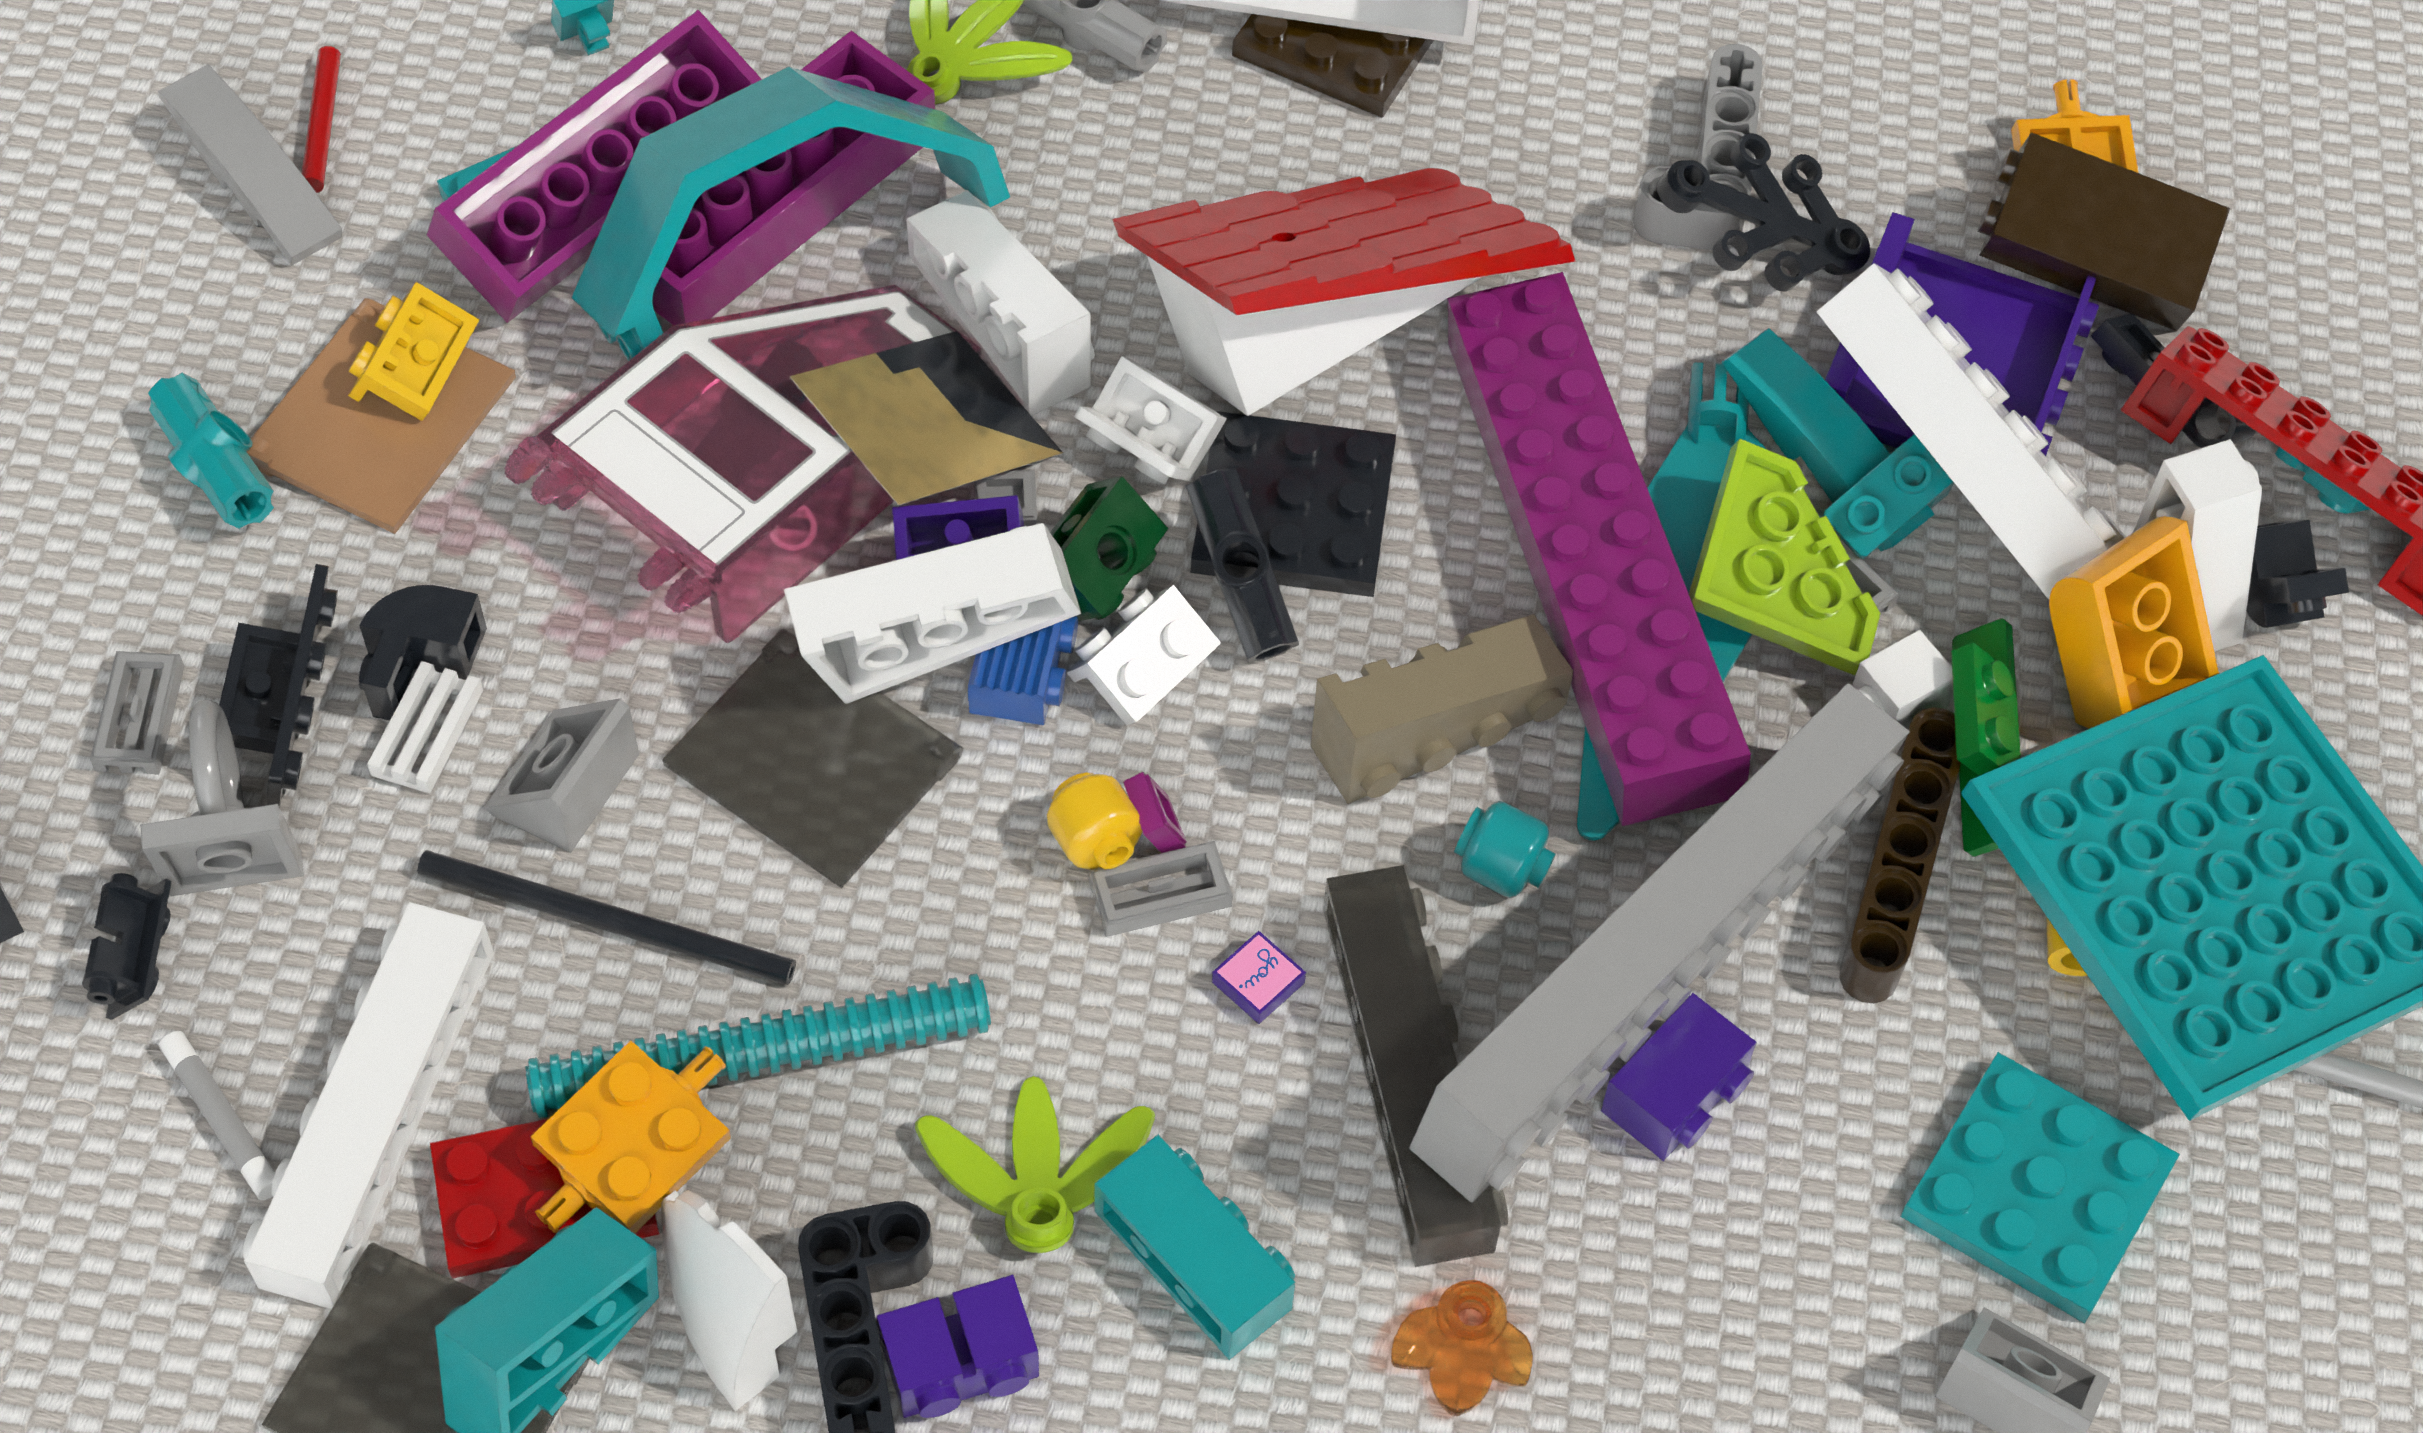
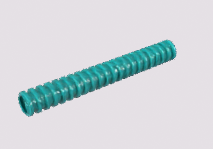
(784, 1038)

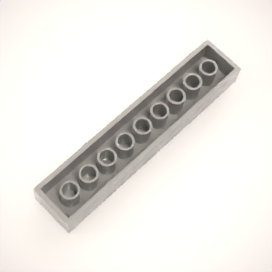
(1656, 945)

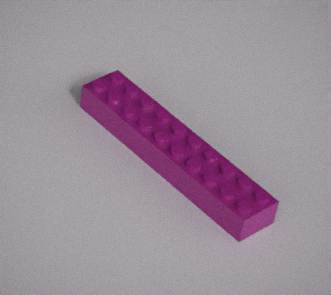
(1597, 551)

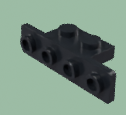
(268, 686)

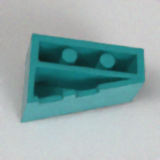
(540, 1322)

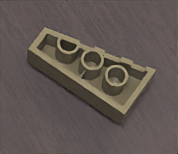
(1435, 706)

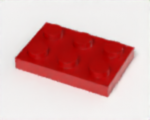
(490, 1197)

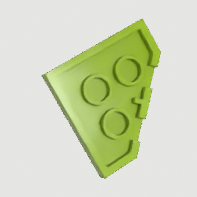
(1779, 565)

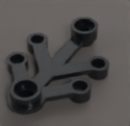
(1835, 242)

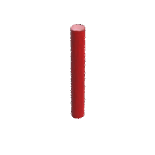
(321, 117)

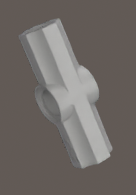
(1106, 27)

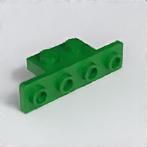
(1984, 715)

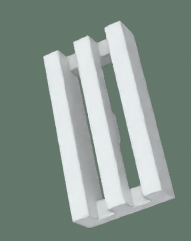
(444, 684)

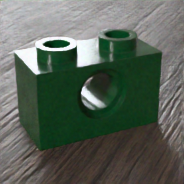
(1124, 531)

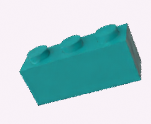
(1195, 1245)

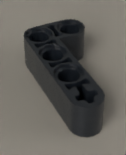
(848, 1289)

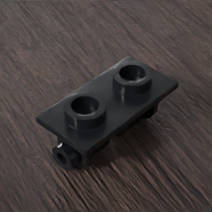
(126, 970)

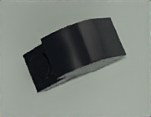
(2286, 577)
(412, 627)

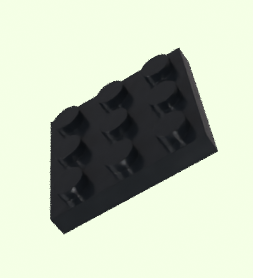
(1313, 498)

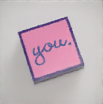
(1258, 977)

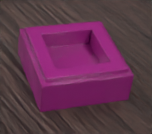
(1155, 812)

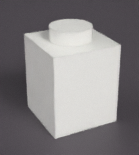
(1906, 678)

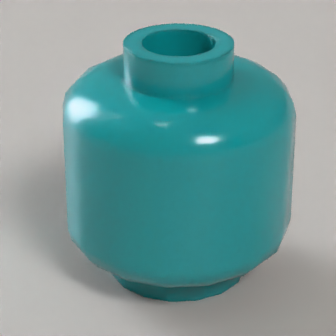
(1504, 849)

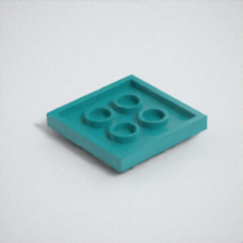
(2040, 1186)

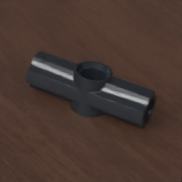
(1254, 600)

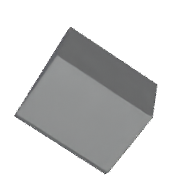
(568, 772)
(2020, 1381)

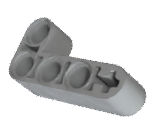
(1727, 115)

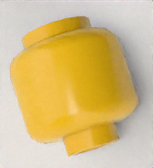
(1094, 821)

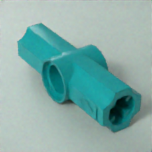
(210, 450)

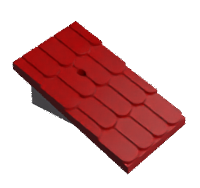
(1304, 278)

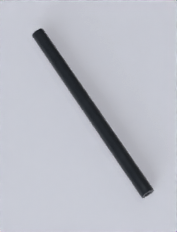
(607, 917)

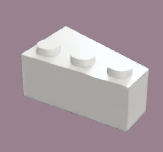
(2221, 505)

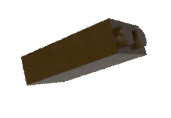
(2087, 217)

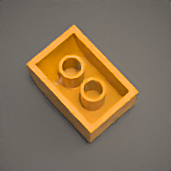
(2132, 624)

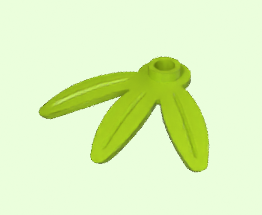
(958, 53)
(1037, 1203)

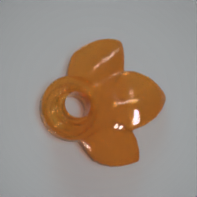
(1462, 1356)

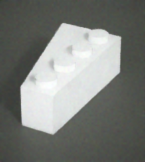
(930, 609)

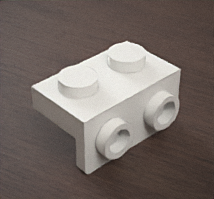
(1152, 422)
(1145, 652)

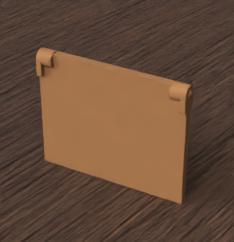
(370, 451)

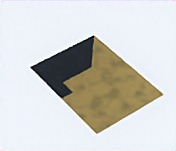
(926, 416)

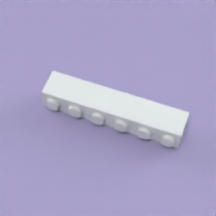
(368, 1107)

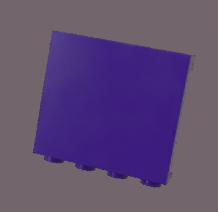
(2009, 323)

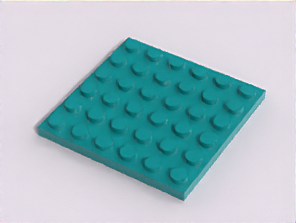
(2217, 881)

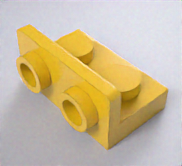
(415, 351)

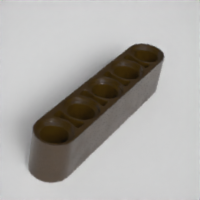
(1899, 878)

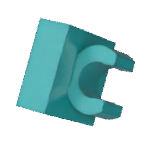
(584, 19)

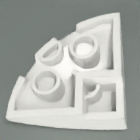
(727, 1297)

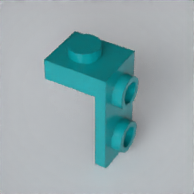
(1888, 497)

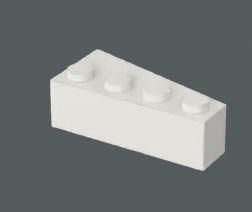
(1004, 301)

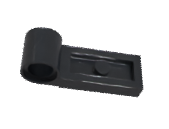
(2131, 352)

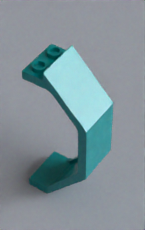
(725, 140)

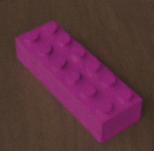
(541, 203)
(778, 205)

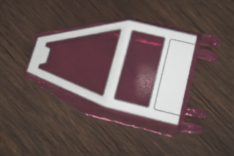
(725, 453)

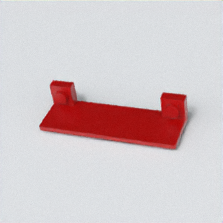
(2201, 367)

